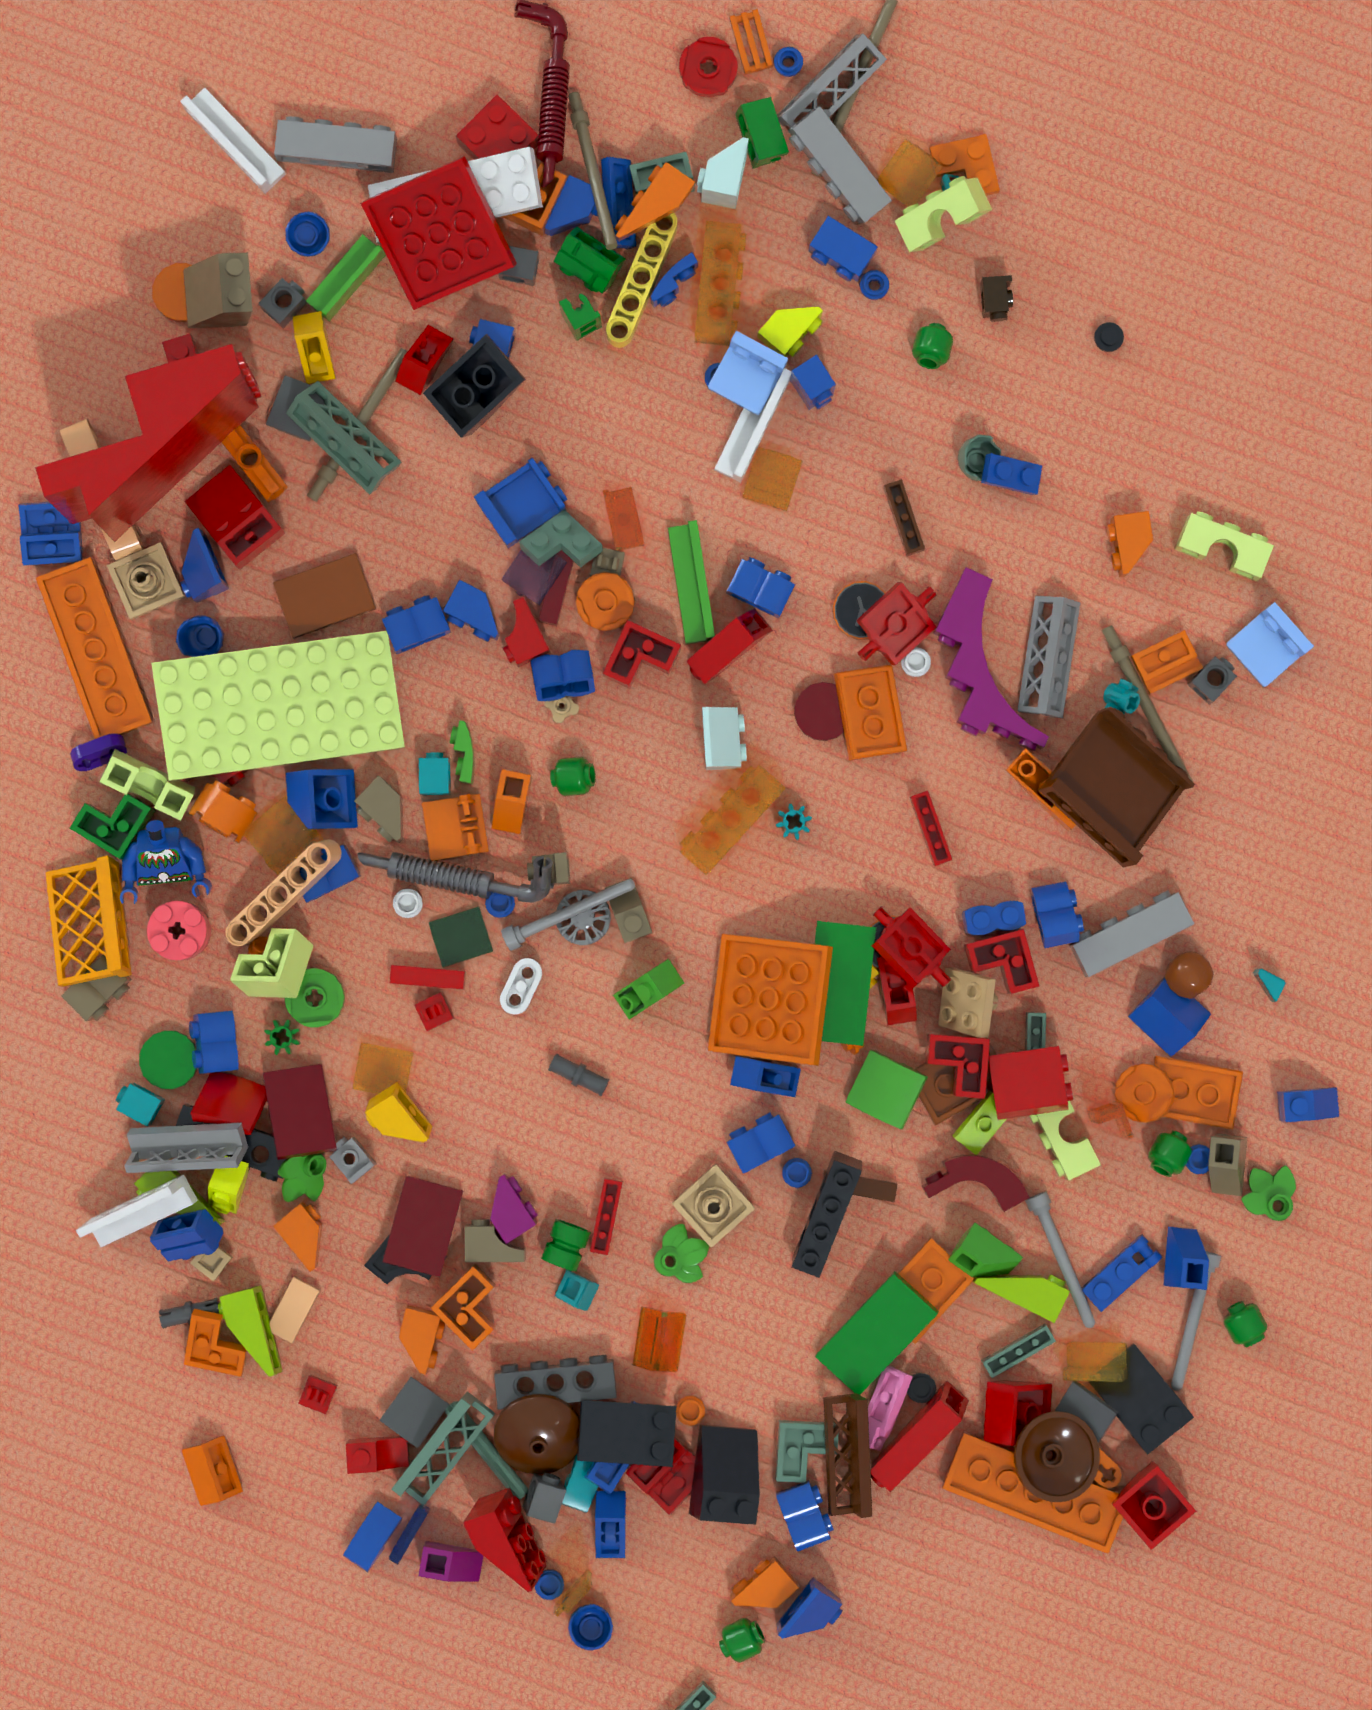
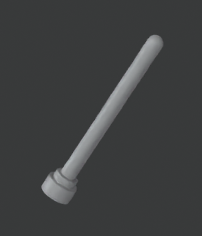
(517, 935)
(1040, 1205)
(1191, 1327)

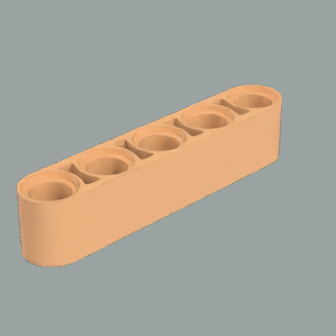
(80, 439)
(294, 885)

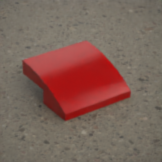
(230, 1100)
(667, 1484)

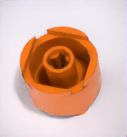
(223, 811)

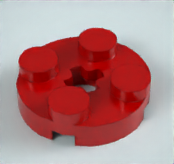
(717, 81)

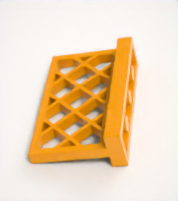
(112, 915)

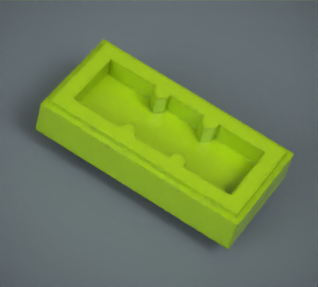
(979, 1125)

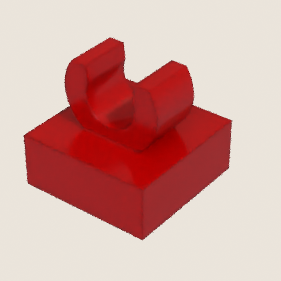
(434, 1011)
(317, 1394)

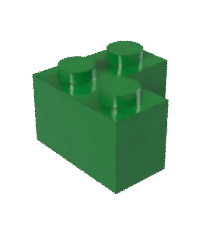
(117, 831)

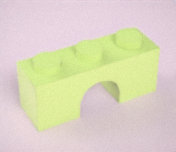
(922, 224)
(1249, 552)
(136, 777)
(1071, 1157)

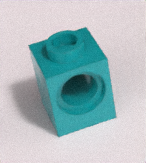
(434, 775)
(139, 1103)

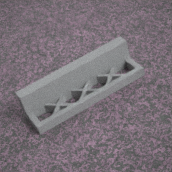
(829, 74)
(1055, 656)
(184, 1145)

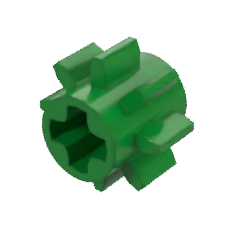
(275, 1040)

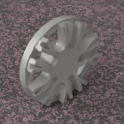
(584, 920)

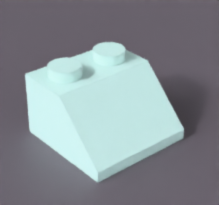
(723, 175)
(722, 738)

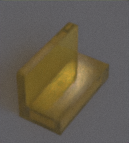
(1096, 1361)

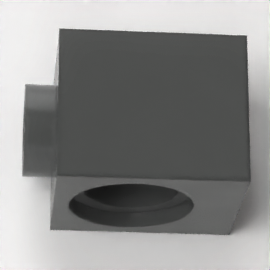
(525, 269)
(283, 315)
(1201, 685)
(544, 1497)

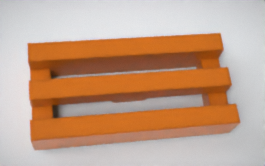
(745, 17)

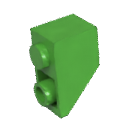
(648, 989)
(983, 1254)

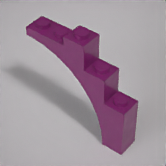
(969, 670)

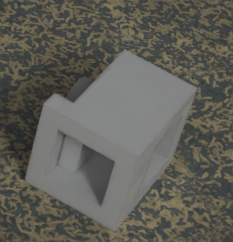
(362, 1163)

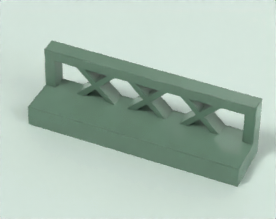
(338, 439)
(431, 1448)

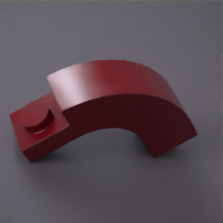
(997, 1177)

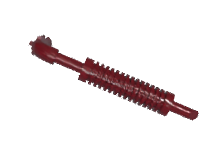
(554, 86)

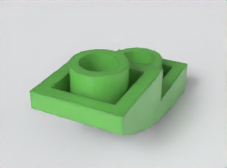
(463, 743)

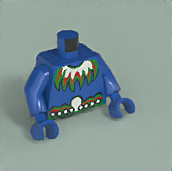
(162, 857)

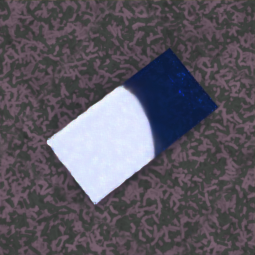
(409, 1533)

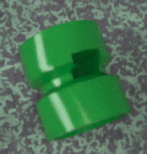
(565, 1245)

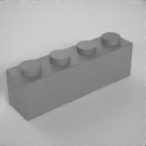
(335, 145)
(839, 165)
(1132, 934)

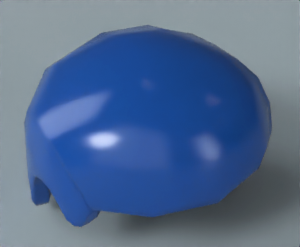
(307, 234)
(199, 636)
(590, 1627)

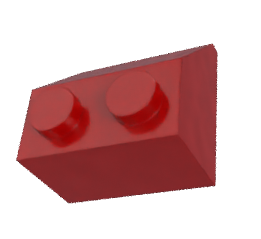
(1011, 1407)
(1153, 1505)

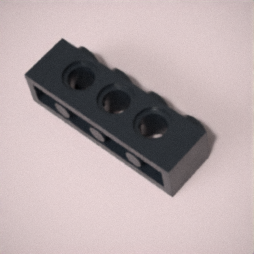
(257, 1138)
(827, 1214)

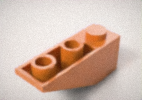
(662, 198)
(1031, 775)

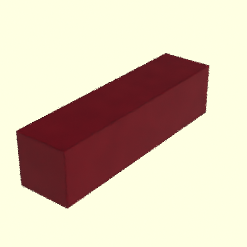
(555, 597)

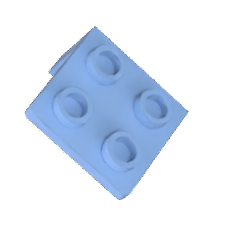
(748, 373)
(1269, 644)

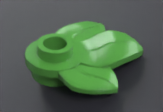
(302, 1177)
(1268, 1189)
(685, 1253)

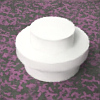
(916, 662)
(407, 903)

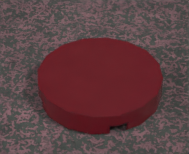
(819, 712)

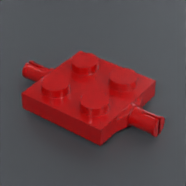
(896, 623)
(911, 947)

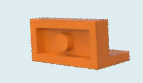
(212, 1471)

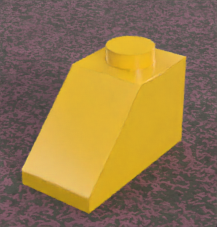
(313, 347)
(397, 1115)

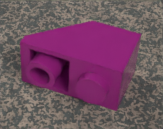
(509, 1211)
(450, 1563)

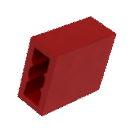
(1030, 1082)

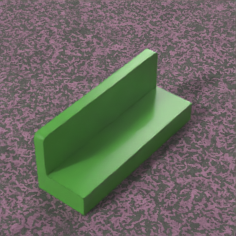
(346, 277)

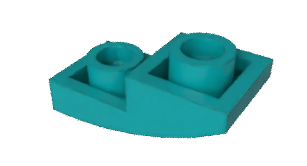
(579, 1489)

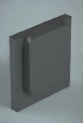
(278, 418)
(1089, 1408)
(414, 1412)

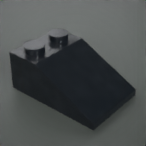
(474, 387)
(1144, 1402)
(626, 1433)
(726, 1475)

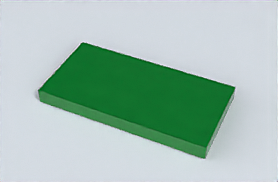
(847, 980)
(876, 1333)

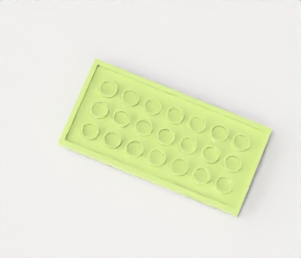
(277, 705)

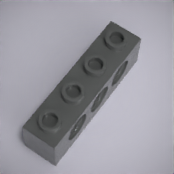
(601, 1388)

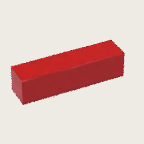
(931, 828)
(427, 977)
(606, 1216)

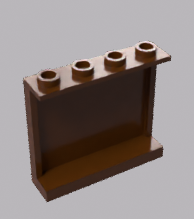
(1115, 785)

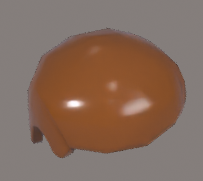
(1189, 974)

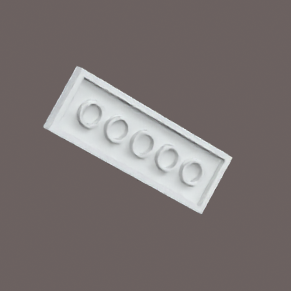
(505, 179)

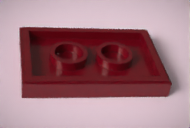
(299, 1111)
(422, 1226)

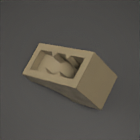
(560, 868)
(630, 915)
(486, 1245)

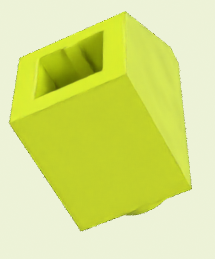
(788, 327)
(227, 1188)

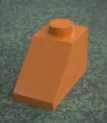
(302, 1233)

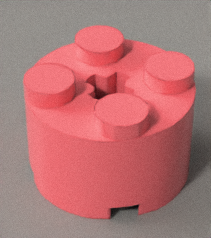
(169, 916)

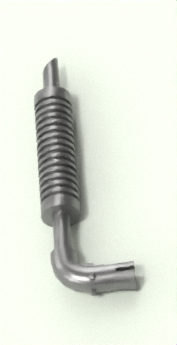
(461, 879)

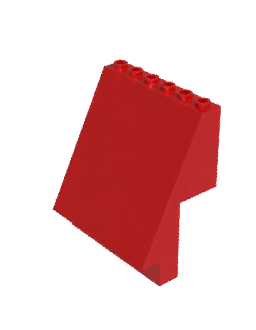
(183, 417)

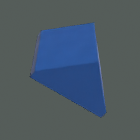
(1169, 1018)

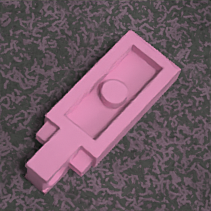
(886, 1404)

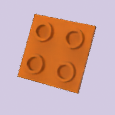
(455, 827)

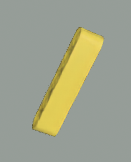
(636, 291)

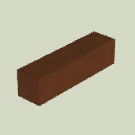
(904, 517)
(875, 1189)

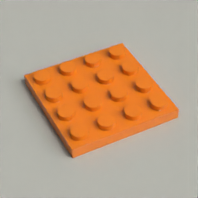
(770, 999)

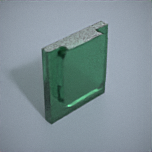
(460, 937)

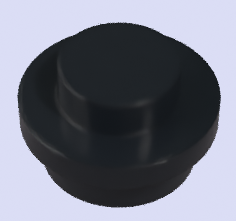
(1108, 337)
(921, 1388)

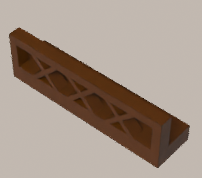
(858, 1455)

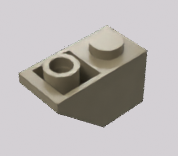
(384, 806)
(1227, 1164)

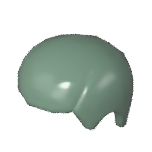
(972, 455)

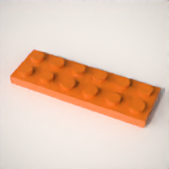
(94, 649)
(989, 1477)

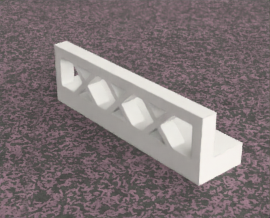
(233, 139)
(749, 433)
(140, 1211)

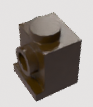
(995, 297)

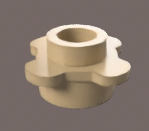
(558, 713)

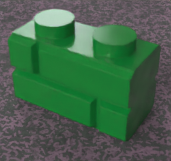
(589, 260)

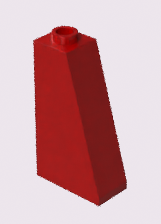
(919, 1437)

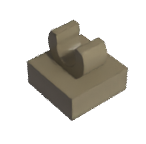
(608, 561)

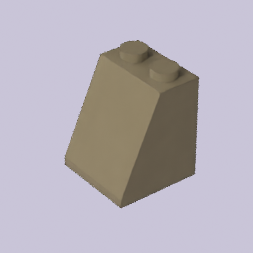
(218, 291)

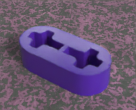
(96, 752)

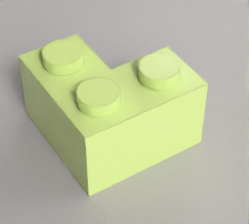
(278, 970)

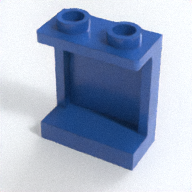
(521, 502)

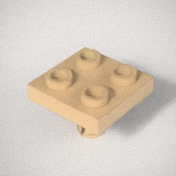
(146, 581)
(967, 1003)
(713, 1205)

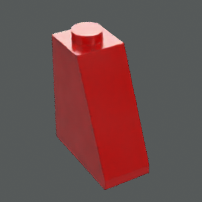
(728, 645)

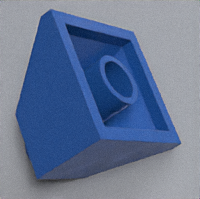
(201, 569)
(323, 797)
(810, 1611)

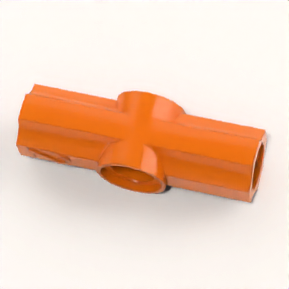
(261, 473)

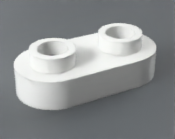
(519, 985)

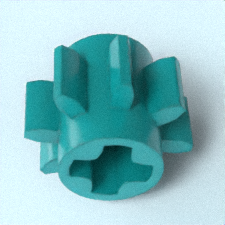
(1122, 696)
(785, 823)

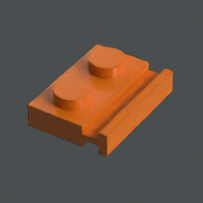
(1166, 662)

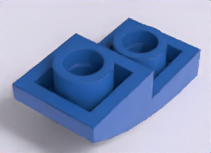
(667, 286)
(372, 1536)

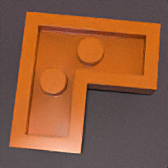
(970, 156)
(207, 1351)

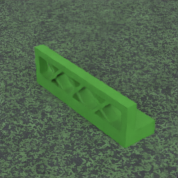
(691, 583)

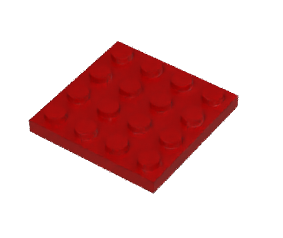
(438, 233)

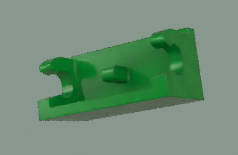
(761, 125)
(581, 320)

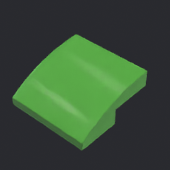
(886, 1089)

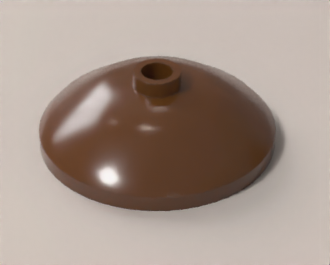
(534, 1421)
(1073, 1459)

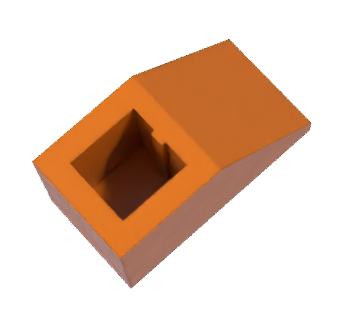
(1131, 538)
(511, 801)
(418, 1336)
(766, 1588)

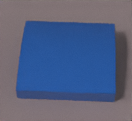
(48, 535)

